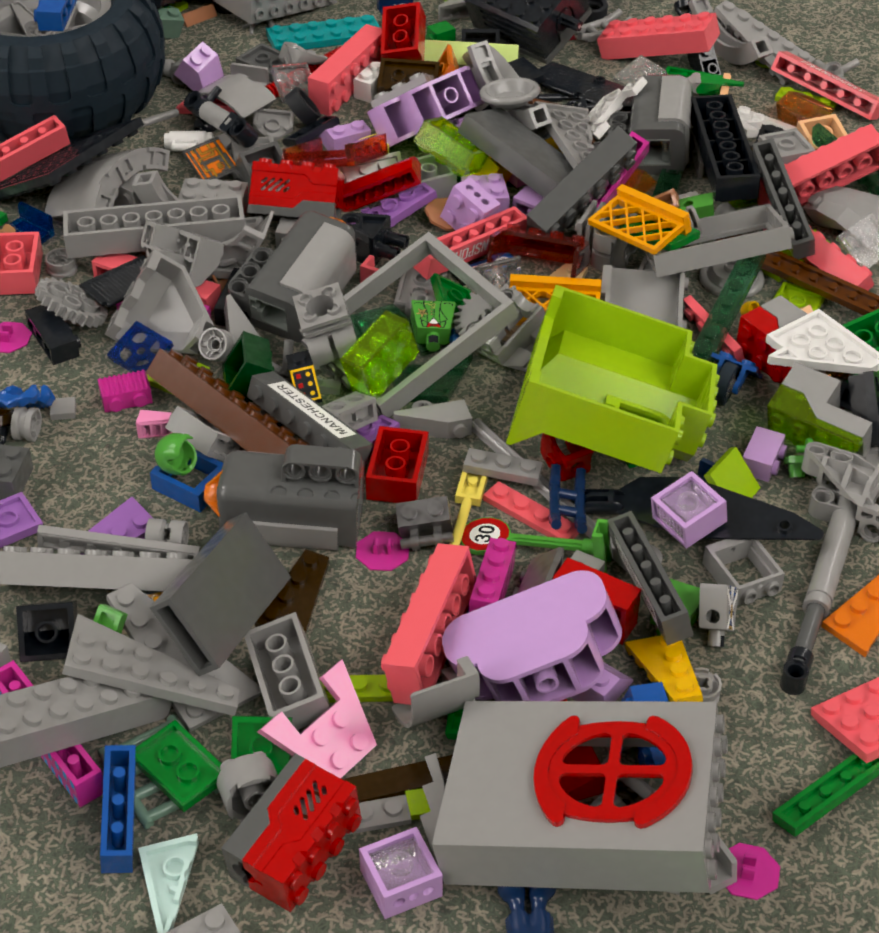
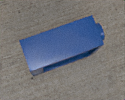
(181, 492)

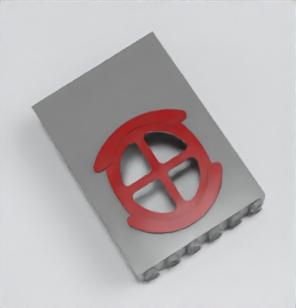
(518, 828)

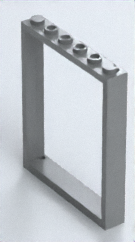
(454, 353)

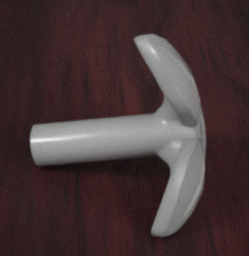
(284, 370)

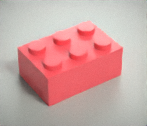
(20, 262)

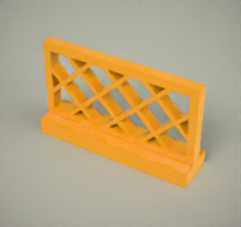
(648, 209)
(542, 287)

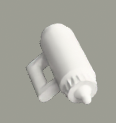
(185, 139)

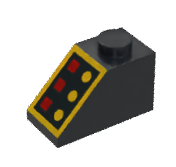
(303, 374)

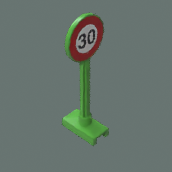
(479, 531)

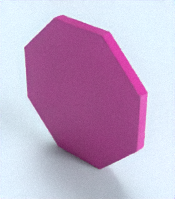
(13, 336)
(381, 551)
(756, 872)

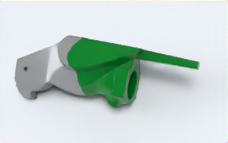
(709, 84)

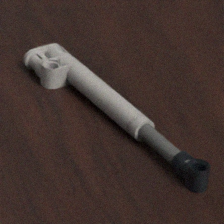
(840, 512)

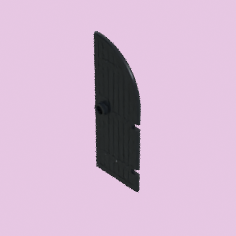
(578, 83)

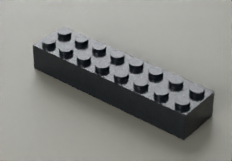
(724, 148)

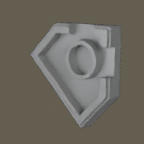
(273, 122)

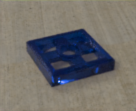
(127, 342)

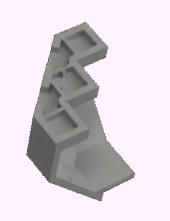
(164, 302)

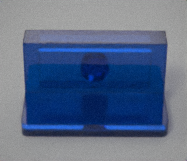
(34, 221)

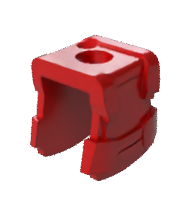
(553, 455)

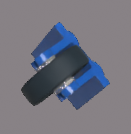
(729, 369)

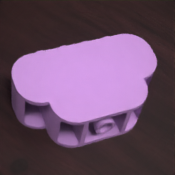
(444, 96)
(539, 640)

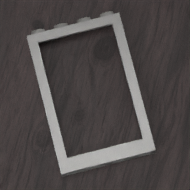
(774, 239)

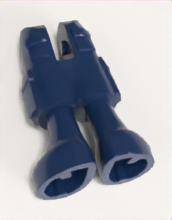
(518, 920)

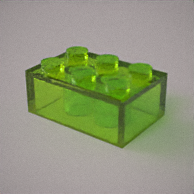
(449, 147)
(380, 355)

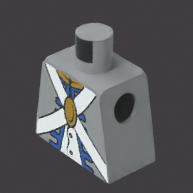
(715, 600)

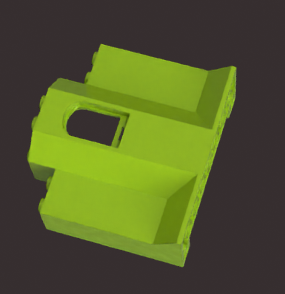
(615, 383)

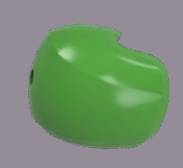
(174, 452)

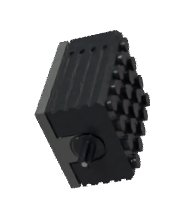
(535, 25)

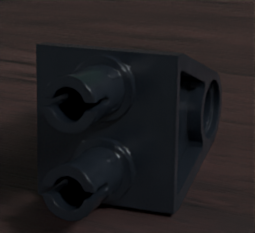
(375, 236)

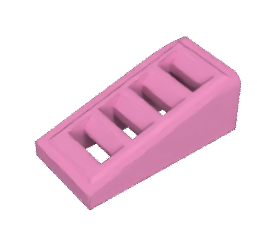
(152, 424)

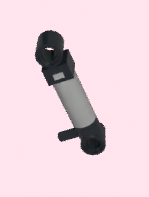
(229, 123)

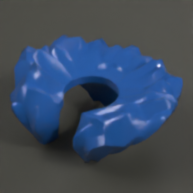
(15, 397)

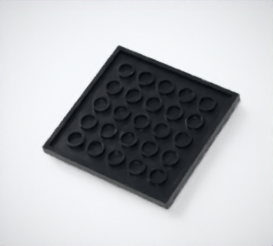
(66, 160)

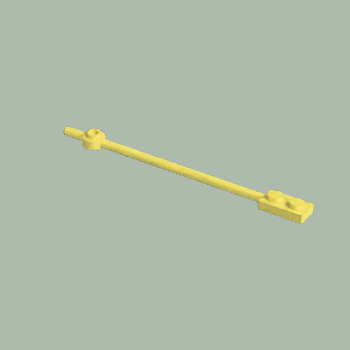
(468, 494)

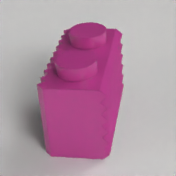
(125, 391)

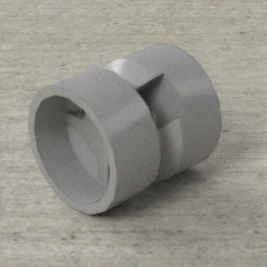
(159, 530)

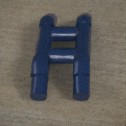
(576, 495)

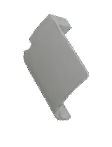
(241, 94)
(245, 242)
(443, 697)

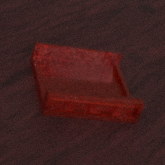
(353, 154)

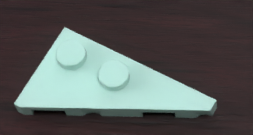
(166, 876)

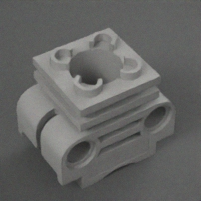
(603, 246)
(325, 323)

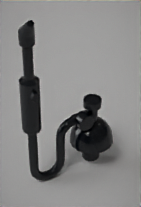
(559, 97)

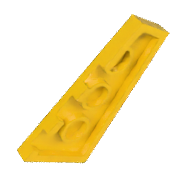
(667, 665)

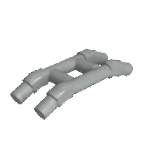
(593, 33)

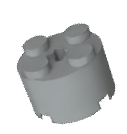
(244, 782)

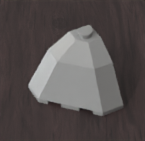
(841, 207)
(194, 251)

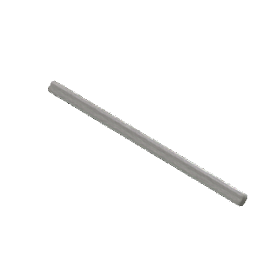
(499, 446)

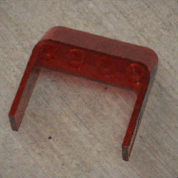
(540, 245)

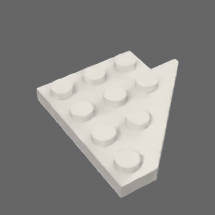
(821, 345)

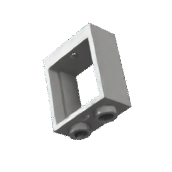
(205, 436)
(731, 550)

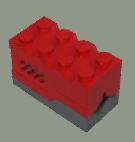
(294, 189)
(292, 832)

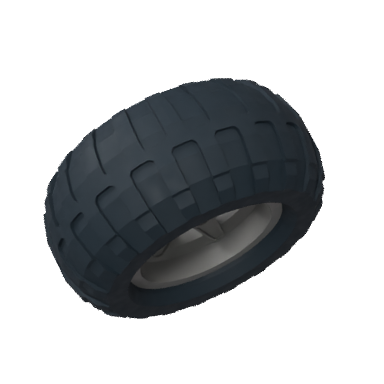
(85, 75)

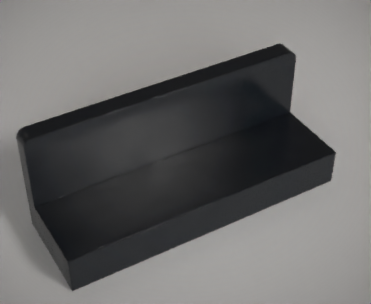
(865, 400)

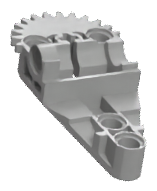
(518, 348)
(852, 476)

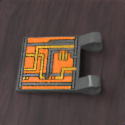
(212, 160)

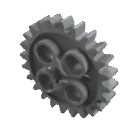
(70, 302)

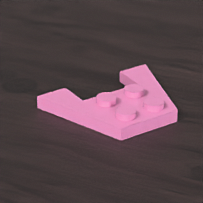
(336, 737)

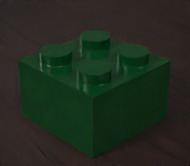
(247, 358)

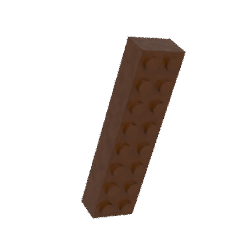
(220, 405)

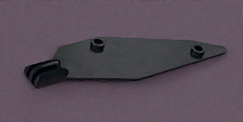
(745, 516)

